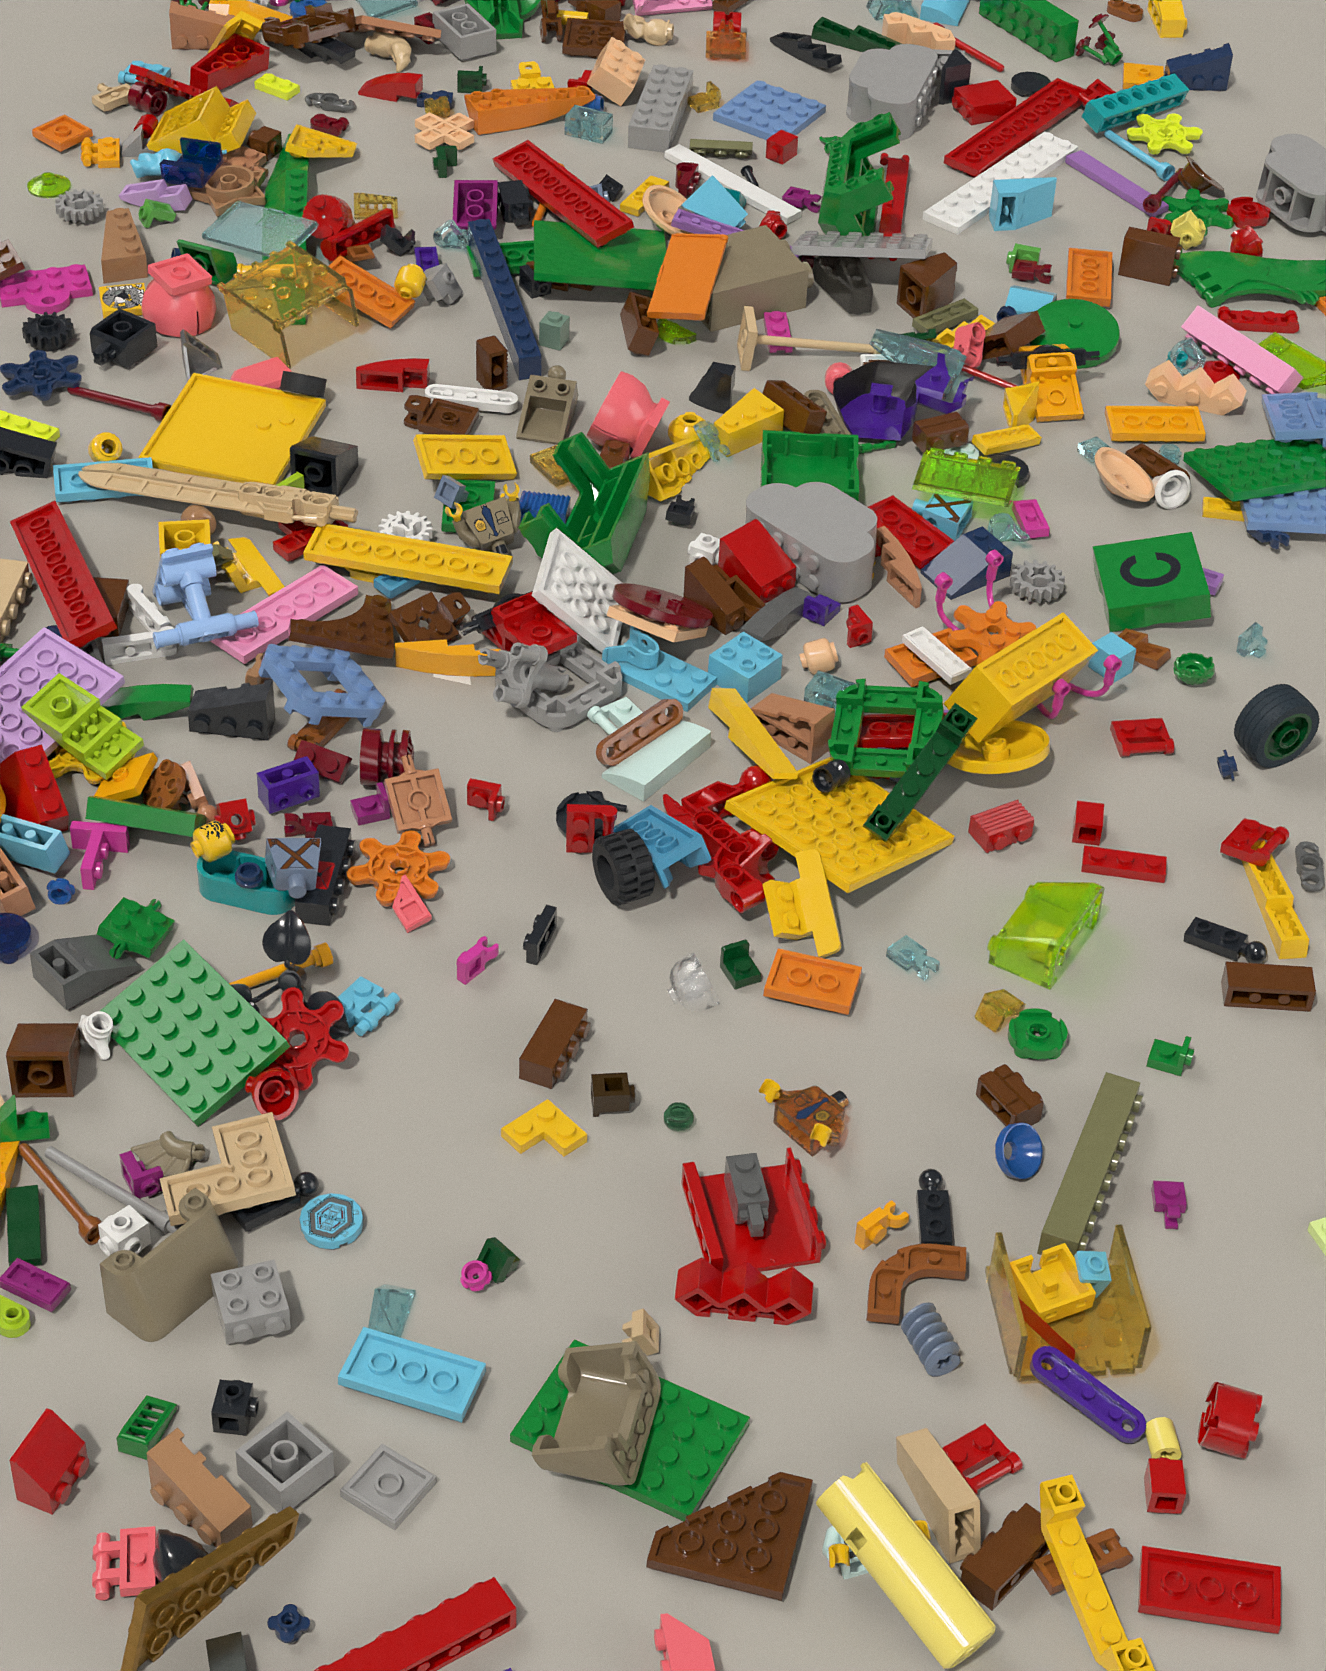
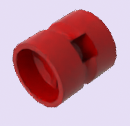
(735, 16)

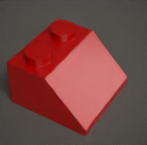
(48, 1463)

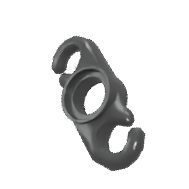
(329, 102)
(1305, 873)

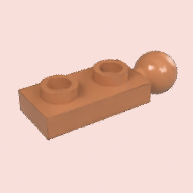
(197, 797)

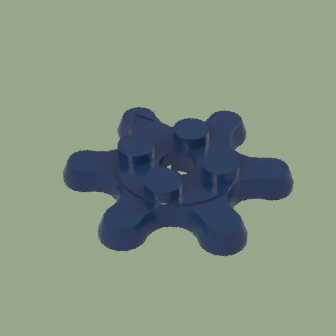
(40, 375)

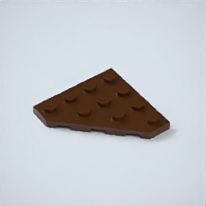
(741, 1541)

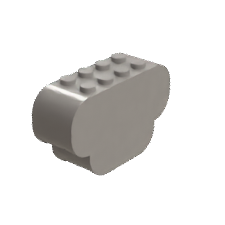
(895, 83)
(1295, 182)
(822, 533)

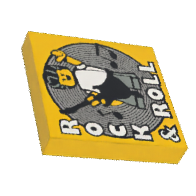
(125, 297)

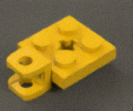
(531, 77)

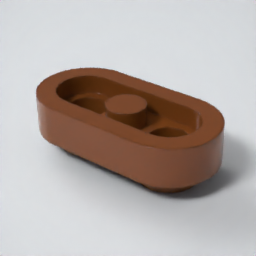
(1125, 10)

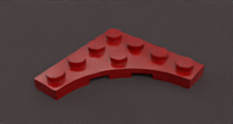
(168, 85)

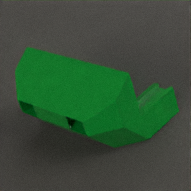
(851, 183)
(606, 510)

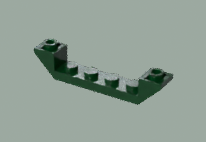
(921, 774)

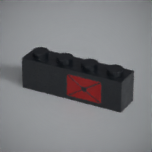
(323, 902)

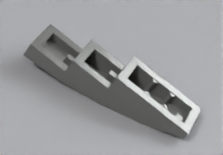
(776, 615)

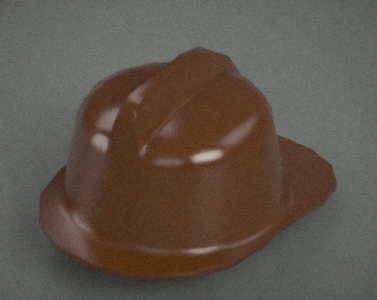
(1194, 177)

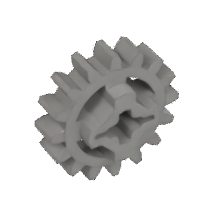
(79, 205)
(1037, 581)

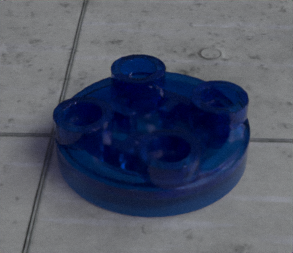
(14, 937)

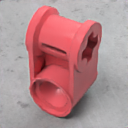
(970, 342)

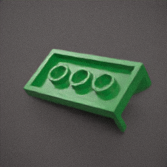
(503, 17)

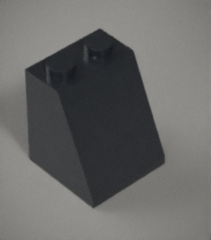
(324, 463)

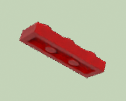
(1124, 864)

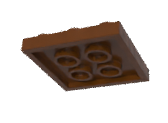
(590, 36)

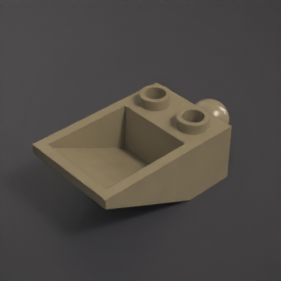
(548, 407)

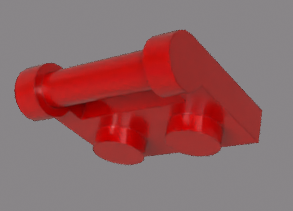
(1141, 736)
(582, 823)
(1247, 837)
(977, 1450)

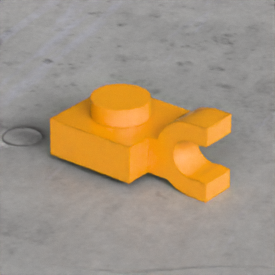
(873, 1226)

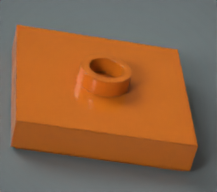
(62, 132)

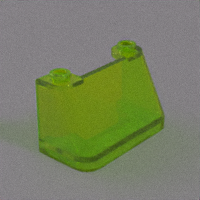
(1045, 929)

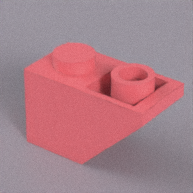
(682, 1647)

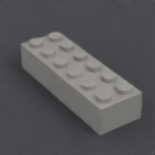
(660, 108)

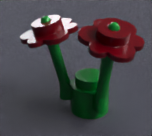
(1105, 42)

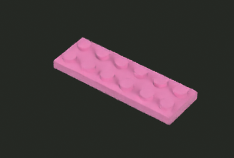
(303, 599)

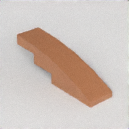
(901, 570)

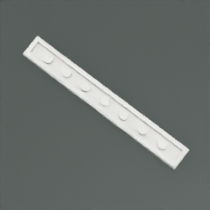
(754, 195)

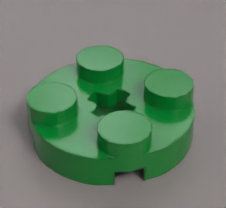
(1027, 1045)

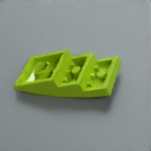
(82, 726)

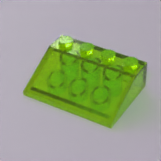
(967, 477)

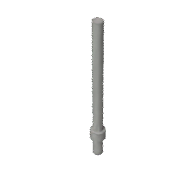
(160, 1219)

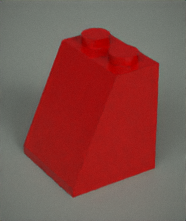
(757, 561)

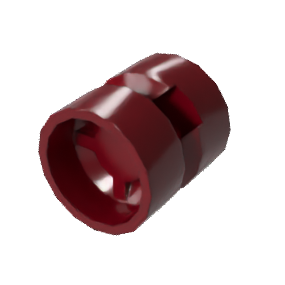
(147, 98)

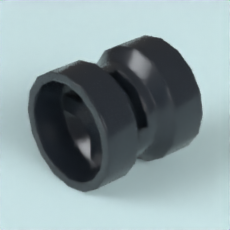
(831, 775)

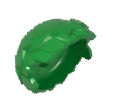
(1194, 668)

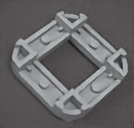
(556, 712)

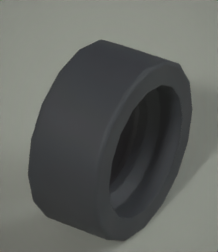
(303, 384)

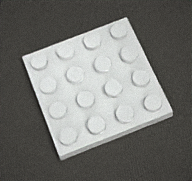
(577, 591)

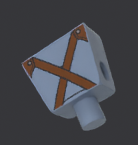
(293, 863)

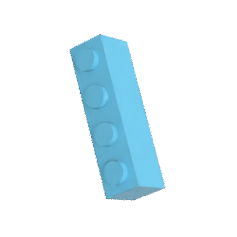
(32, 844)

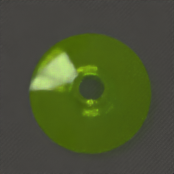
(48, 185)

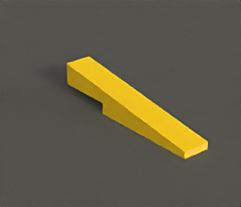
(750, 734)
(1276, 909)

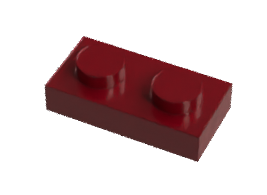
(327, 762)

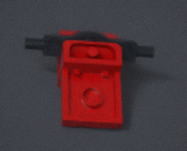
(523, 621)

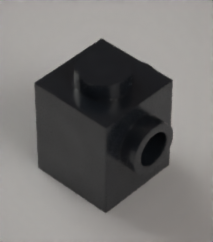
(234, 1407)

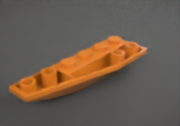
(521, 108)

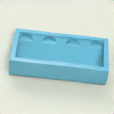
(943, 11)

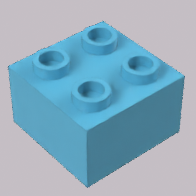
(746, 666)

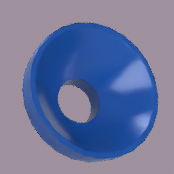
(1025, 1147)

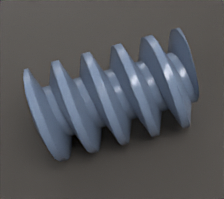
(931, 1339)

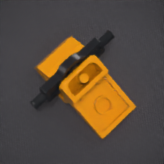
(1056, 370)

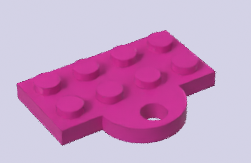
(46, 289)

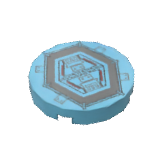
(331, 1221)

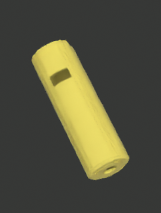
(906, 1566)

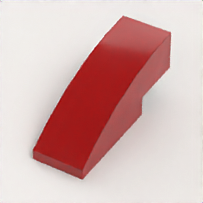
(393, 86)
(393, 375)

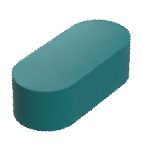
(218, 885)

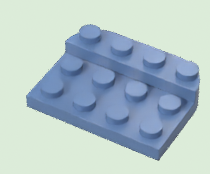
(1296, 416)

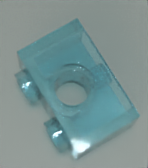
(588, 124)

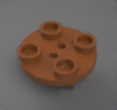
(166, 786)

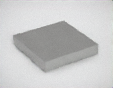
(388, 1486)

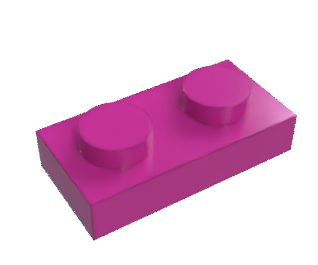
(1030, 518)

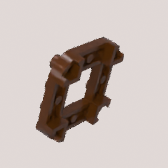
(298, 30)

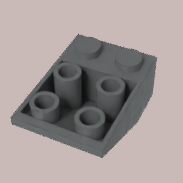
(78, 968)

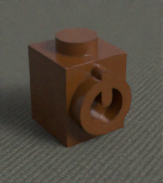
(266, 141)

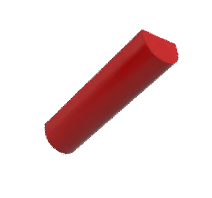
(357, 234)

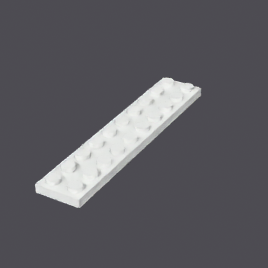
(973, 199)

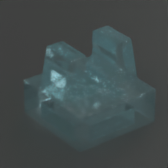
(1252, 641)

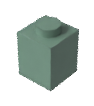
(554, 330)

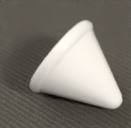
(1171, 489)

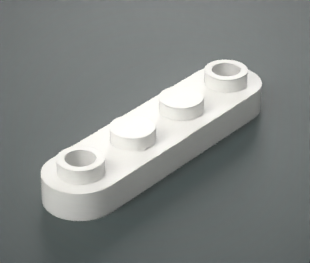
(483, 399)

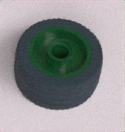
(1276, 725)

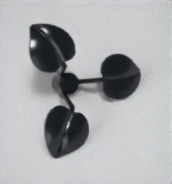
(290, 942)

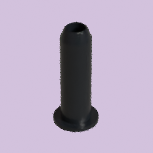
(747, 172)

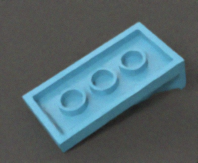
(659, 672)

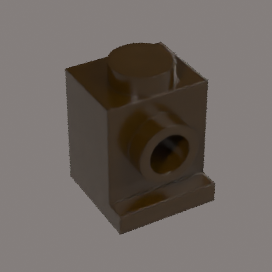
(611, 1093)

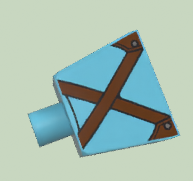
(945, 513)

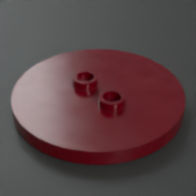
(662, 605)

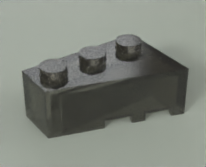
(845, 282)

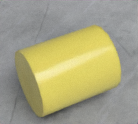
(1162, 1438)

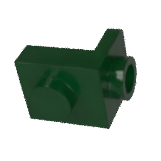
(445, 157)

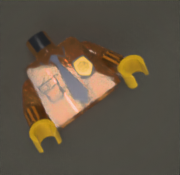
(807, 1115)

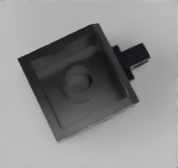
(122, 339)

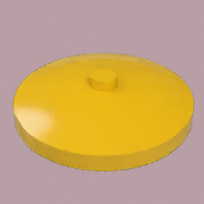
(1005, 751)

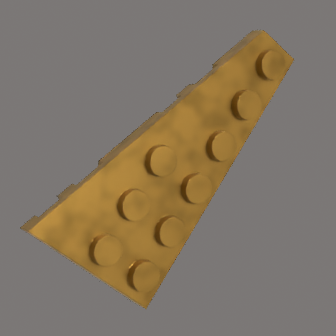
(194, 1592)

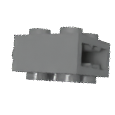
(250, 1301)

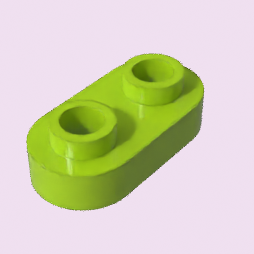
(14, 1326)

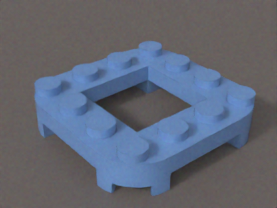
(282, 666)

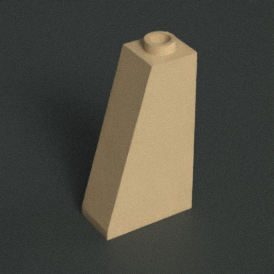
(941, 1494)

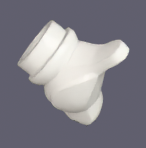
(97, 1032)

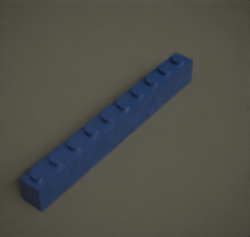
(504, 299)

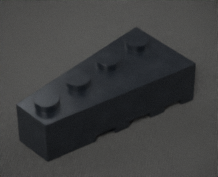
(25, 454)

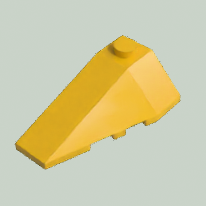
(674, 467)

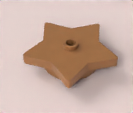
(231, 185)

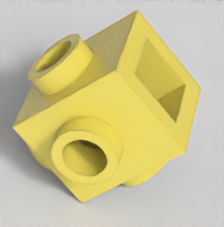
(1189, 229)

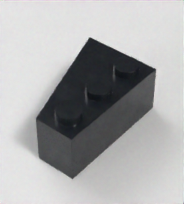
(234, 711)

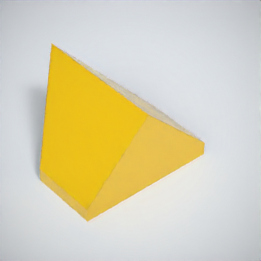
(1020, 404)

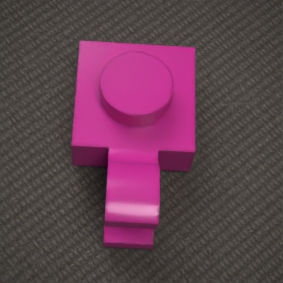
(473, 961)

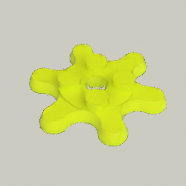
(1164, 133)

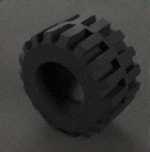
(623, 867)

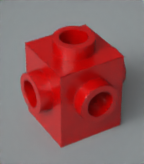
(240, 810)

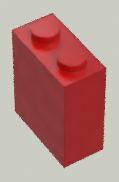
(983, 101)

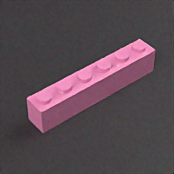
(1241, 352)

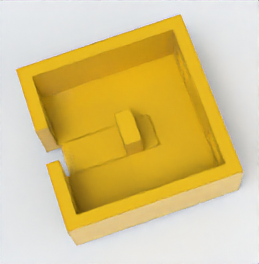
(1055, 1288)

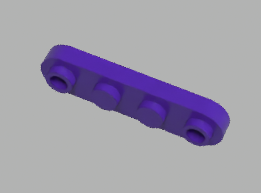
(1088, 1394)

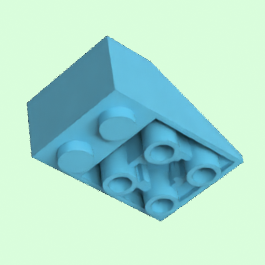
(1021, 202)

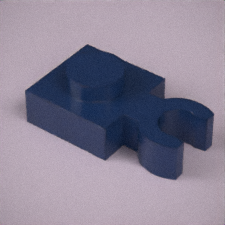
(435, 95)
(1273, 537)

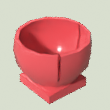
(179, 296)
(627, 415)

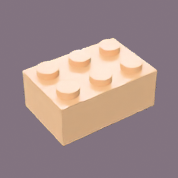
(616, 71)

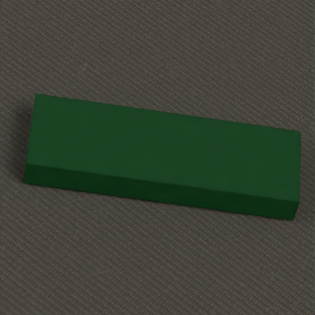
(24, 1224)

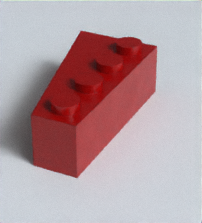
(229, 63)

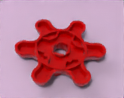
(315, 1027)

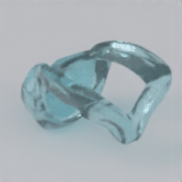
(455, 238)
(1193, 352)
(1004, 528)

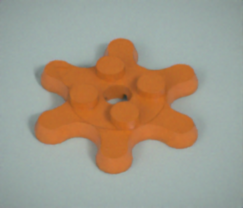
(979, 625)
(404, 854)

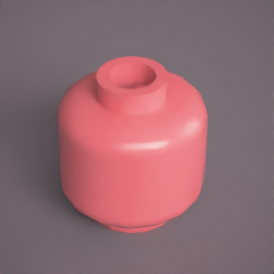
(835, 372)

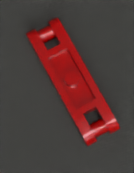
(1260, 321)

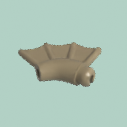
(169, 1153)

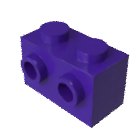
(288, 784)

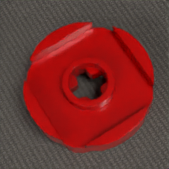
(1247, 212)

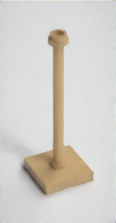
(749, 338)

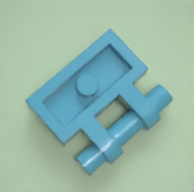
(362, 997)

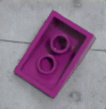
(475, 201)

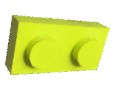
(277, 86)

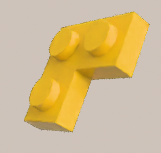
(547, 1124)

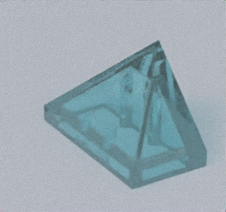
(390, 1309)

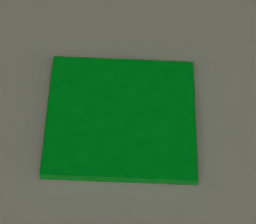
(624, 262)

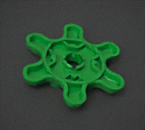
(1207, 210)

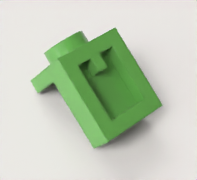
(157, 210)
(1022, 252)

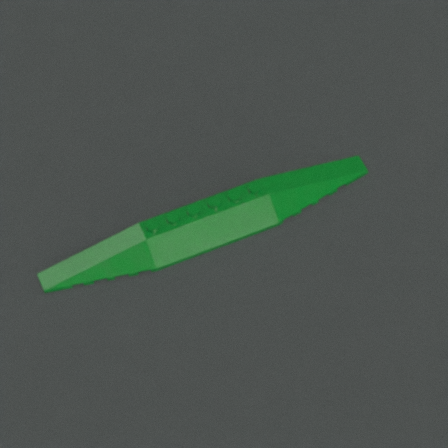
(289, 190)

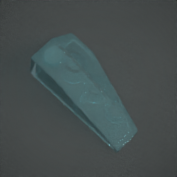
(918, 351)

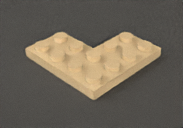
(249, 1173)

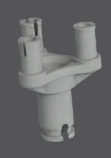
(524, 672)

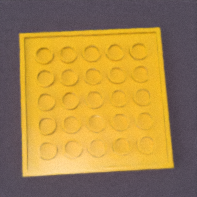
(832, 823)

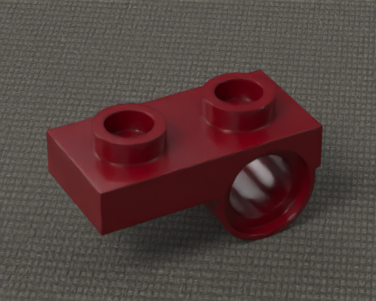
(687, 178)

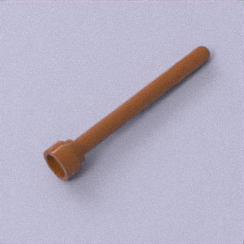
(87, 1224)

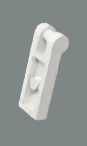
(145, 610)
(134, 648)

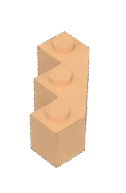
(917, 32)
(1195, 389)

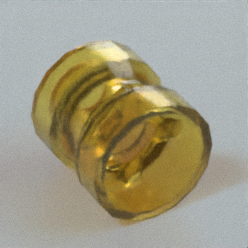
(438, 107)

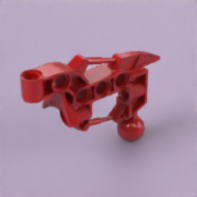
(737, 858)

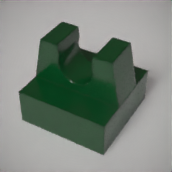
(498, 1259)

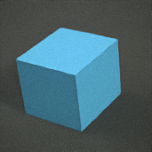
(1110, 645)

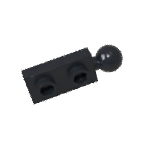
(1224, 941)
(933, 1210)
(249, 1218)

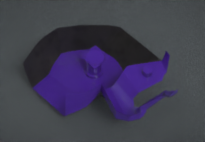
(884, 396)

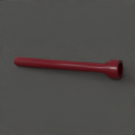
(1153, 201)
(157, 411)

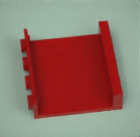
(789, 1232)

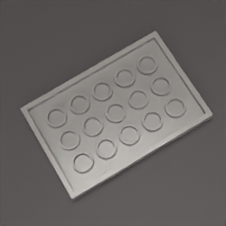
(862, 246)

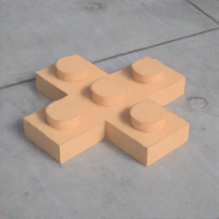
(439, 131)

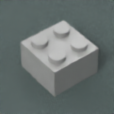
(285, 1463)

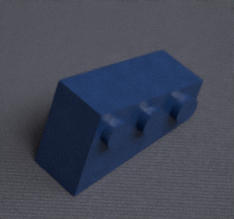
(1203, 70)

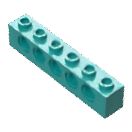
(1140, 99)

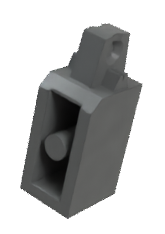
(747, 1192)

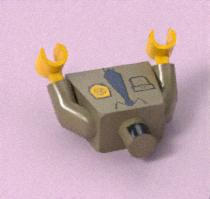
(490, 524)

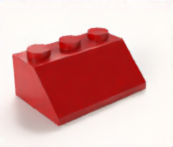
(32, 789)

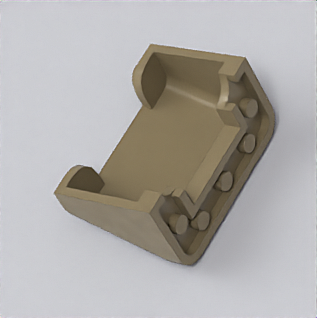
(171, 1280)
(604, 1414)

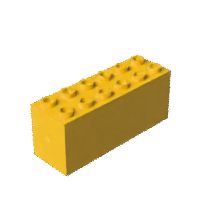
(1022, 675)

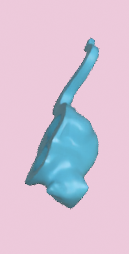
(149, 163)

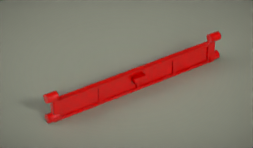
(893, 210)

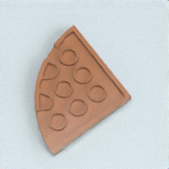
(405, 30)

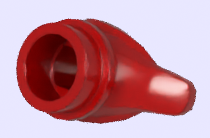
(774, 223)

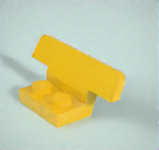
(241, 24)
(249, 568)
(804, 905)

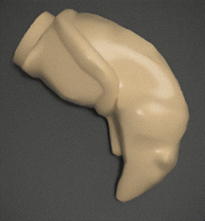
(654, 32)
(390, 45)

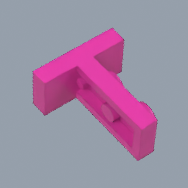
(98, 841)

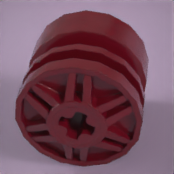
(381, 756)

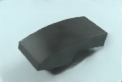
(227, 1653)

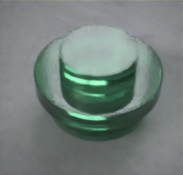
(678, 1116)

